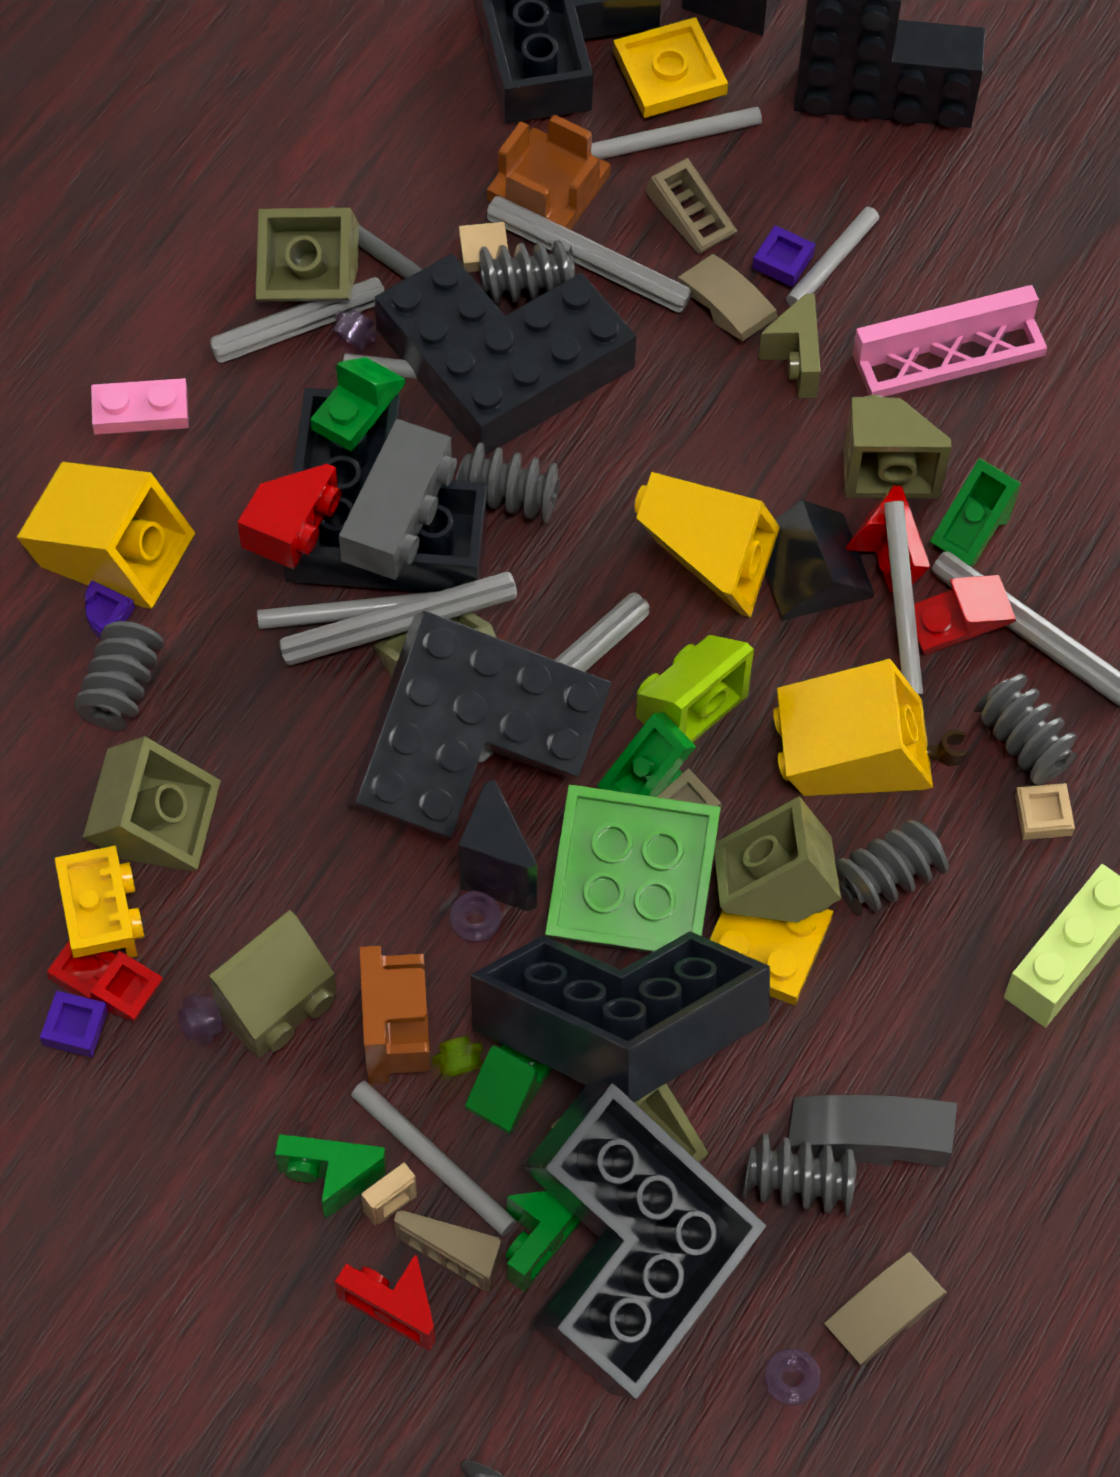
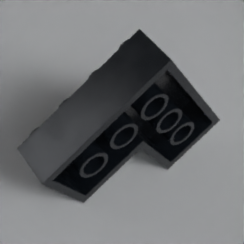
(541, 50)
(878, 67)
(499, 370)
(448, 547)
(465, 695)
(622, 1024)
(662, 1241)

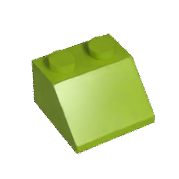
(699, 685)

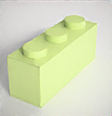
(1068, 949)

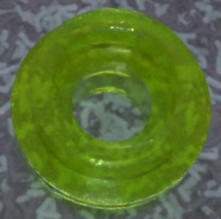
(458, 1056)

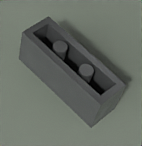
(397, 499)

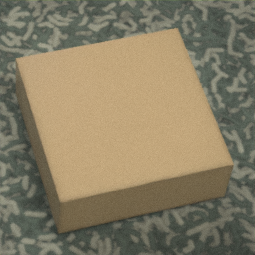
(478, 235)
(1044, 811)
(389, 1194)

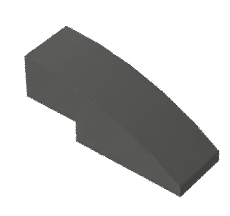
(876, 1127)

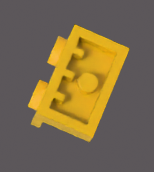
(96, 902)

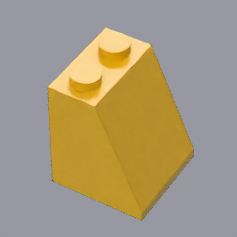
(108, 530)
(712, 534)
(853, 733)

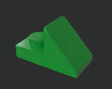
(356, 402)
(976, 512)
(650, 759)
(505, 1087)
(345, 1166)
(550, 1228)

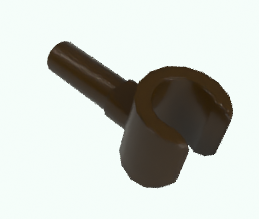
(944, 753)

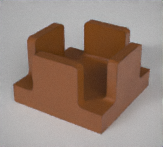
(550, 171)
(394, 1014)

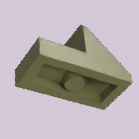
(796, 339)

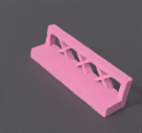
(945, 328)

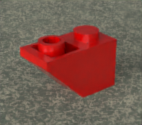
(286, 514)

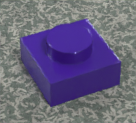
(783, 256)
(74, 1024)

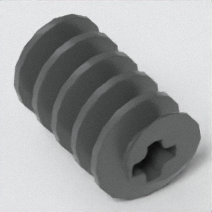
(524, 271)
(512, 482)
(117, 674)
(1026, 729)
(888, 864)
(801, 1174)

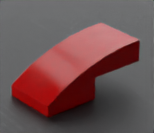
(106, 978)

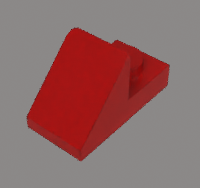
(873, 538)
(966, 611)
(400, 1309)

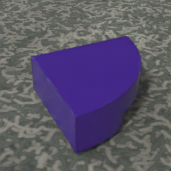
(105, 607)

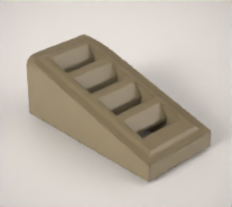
(694, 188)
(458, 1249)

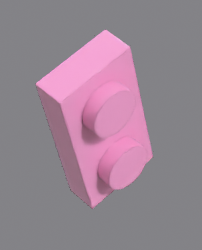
(139, 406)

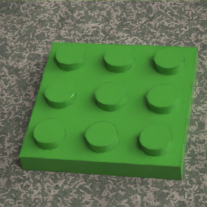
(631, 869)

